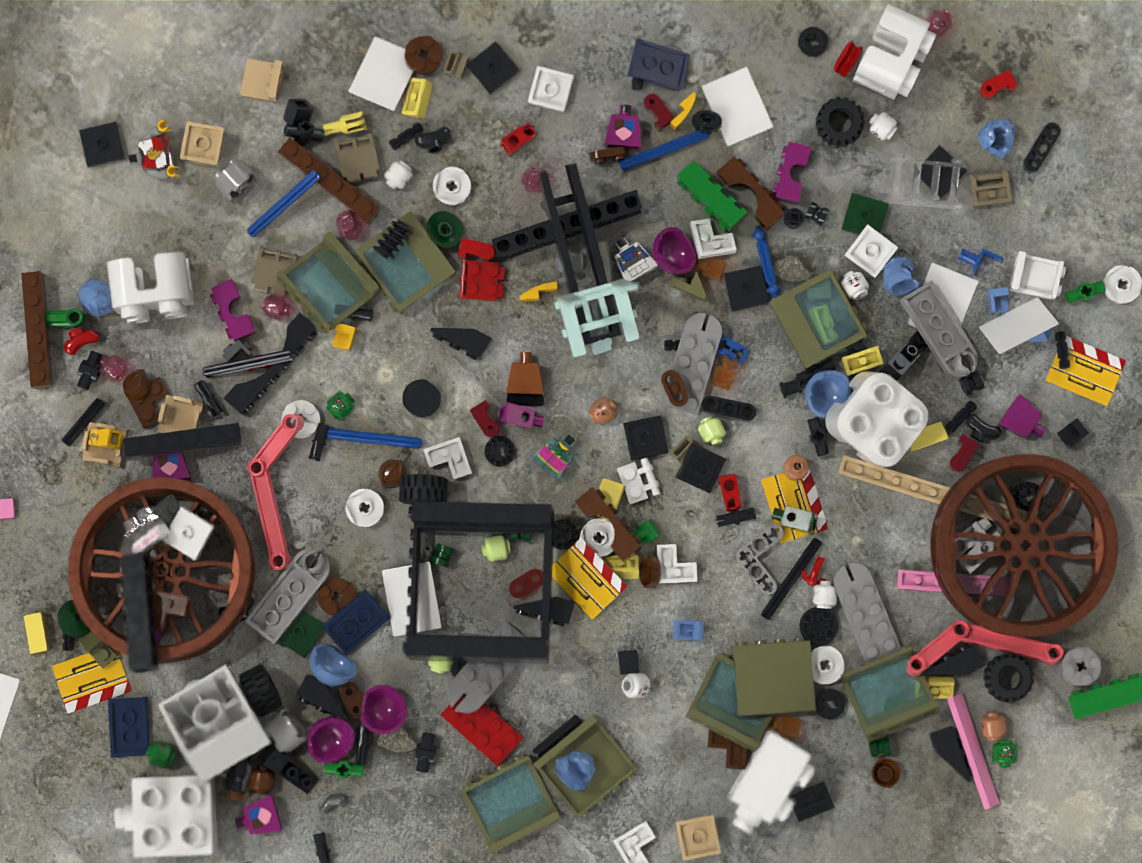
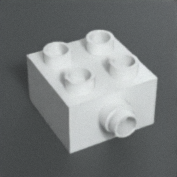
(213, 723)
(767, 781)
(171, 816)

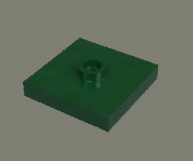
(864, 211)
(302, 634)

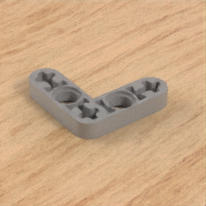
(754, 553)

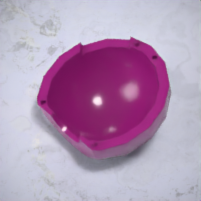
(674, 251)
(383, 709)
(330, 739)

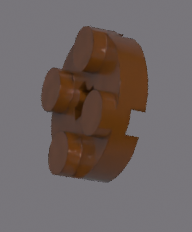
(422, 65)
(327, 591)

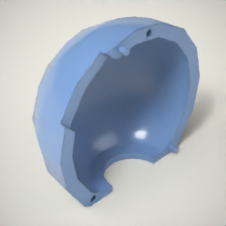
(825, 390)
(331, 665)

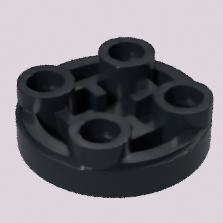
(421, 398)
(818, 626)

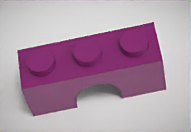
(794, 156)
(225, 295)

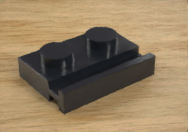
(811, 801)

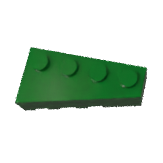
(711, 197)
(1106, 697)

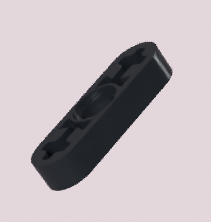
(1044, 133)

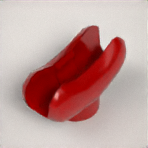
(847, 59)
(79, 339)

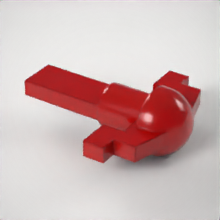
(811, 580)

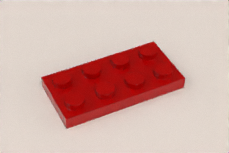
(484, 730)

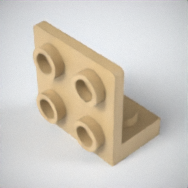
(262, 80)

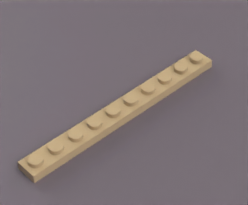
(917, 488)

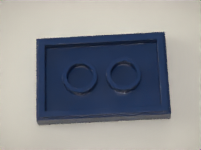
(658, 65)
(355, 622)
(128, 726)

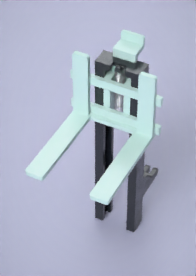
(582, 322)

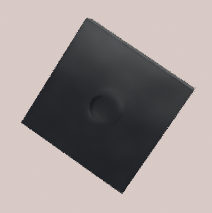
(492, 68)
(101, 144)
(941, 155)
(746, 288)
(645, 438)
(700, 468)

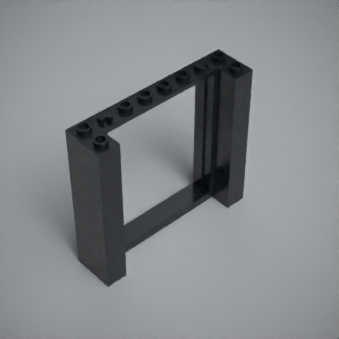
(479, 519)

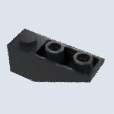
(469, 340)
(905, 357)
(560, 610)
(962, 663)
(320, 695)
(947, 747)
(287, 768)

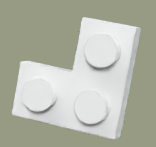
(708, 244)
(451, 452)
(671, 570)
(631, 841)

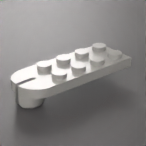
(941, 331)
(695, 360)
(289, 595)
(865, 612)
(480, 679)

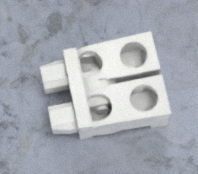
(977, 545)

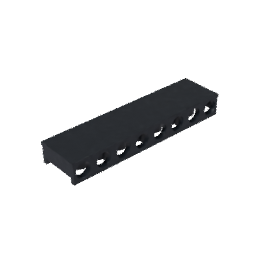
(541, 234)

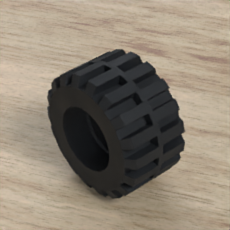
(839, 106)
(423, 488)
(1025, 675)
(260, 690)

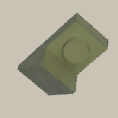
(694, 289)
(98, 649)

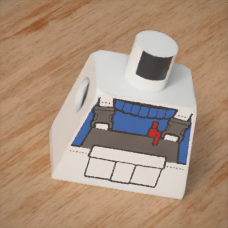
(633, 260)

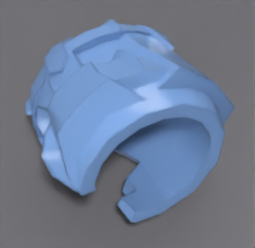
(997, 137)
(898, 276)
(95, 297)
(575, 770)

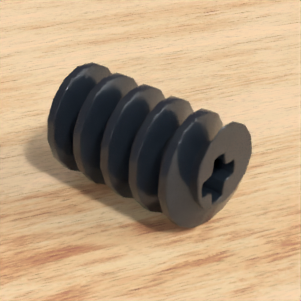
(392, 239)

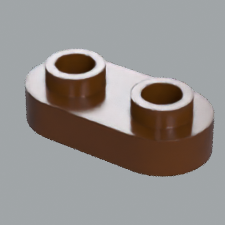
(601, 156)
(674, 388)
(352, 700)

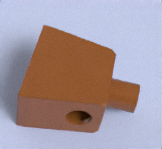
(525, 377)

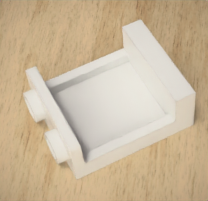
(1037, 276)

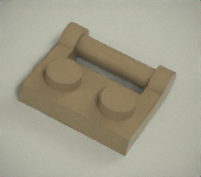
(990, 194)

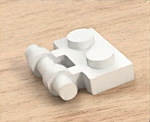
(633, 484)

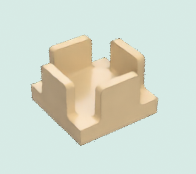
(202, 144)
(179, 414)
(103, 455)
(698, 837)

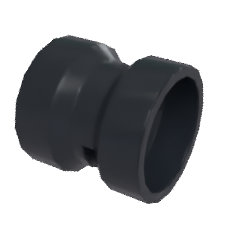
(820, 216)
(793, 221)
(971, 383)

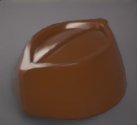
(136, 384)
(390, 472)
(650, 571)
(886, 772)

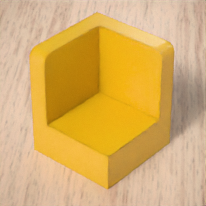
(344, 337)

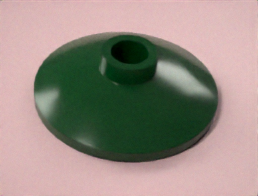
(449, 224)
(68, 622)

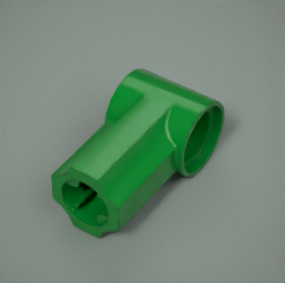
(63, 318)
(646, 532)

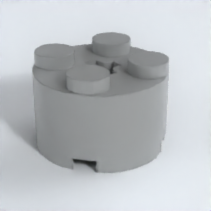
(236, 180)
(577, 254)
(1089, 661)
(285, 730)

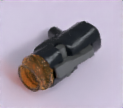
(238, 778)

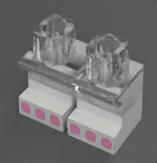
(147, 532)

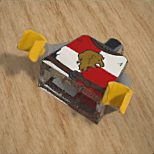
(156, 153)

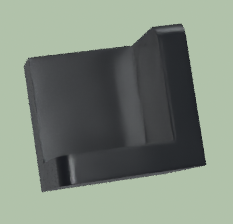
(297, 111)
(1072, 433)
(628, 662)

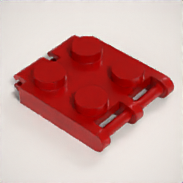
(482, 280)

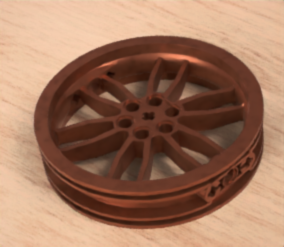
(1102, 545)
(242, 575)

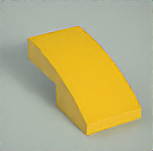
(686, 106)
(533, 293)

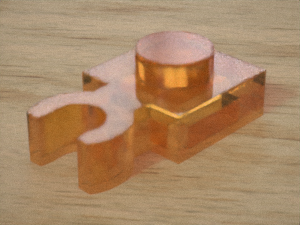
(711, 268)
(724, 375)
(787, 727)

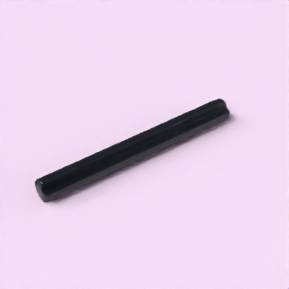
(248, 363)
(791, 578)

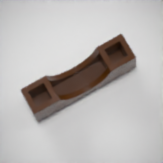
(735, 174)
(624, 543)

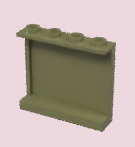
(773, 677)
(609, 760)

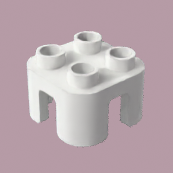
(901, 34)
(170, 296)
(877, 419)

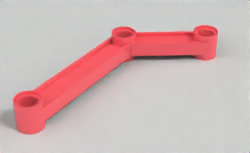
(264, 489)
(985, 638)

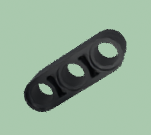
(738, 407)

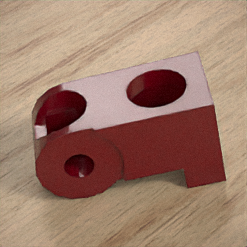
(654, 105)
(487, 425)
(961, 459)

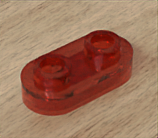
(527, 584)

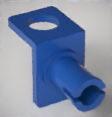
(976, 260)

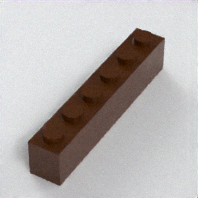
(330, 181)
(36, 330)

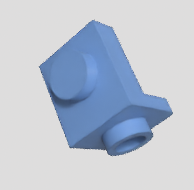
(688, 630)

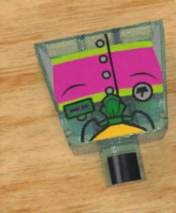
(555, 456)

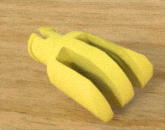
(346, 124)

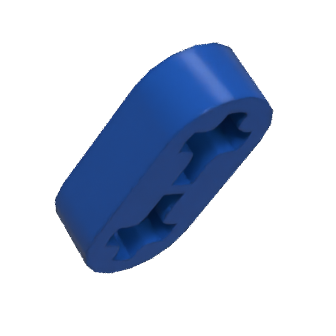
(734, 346)

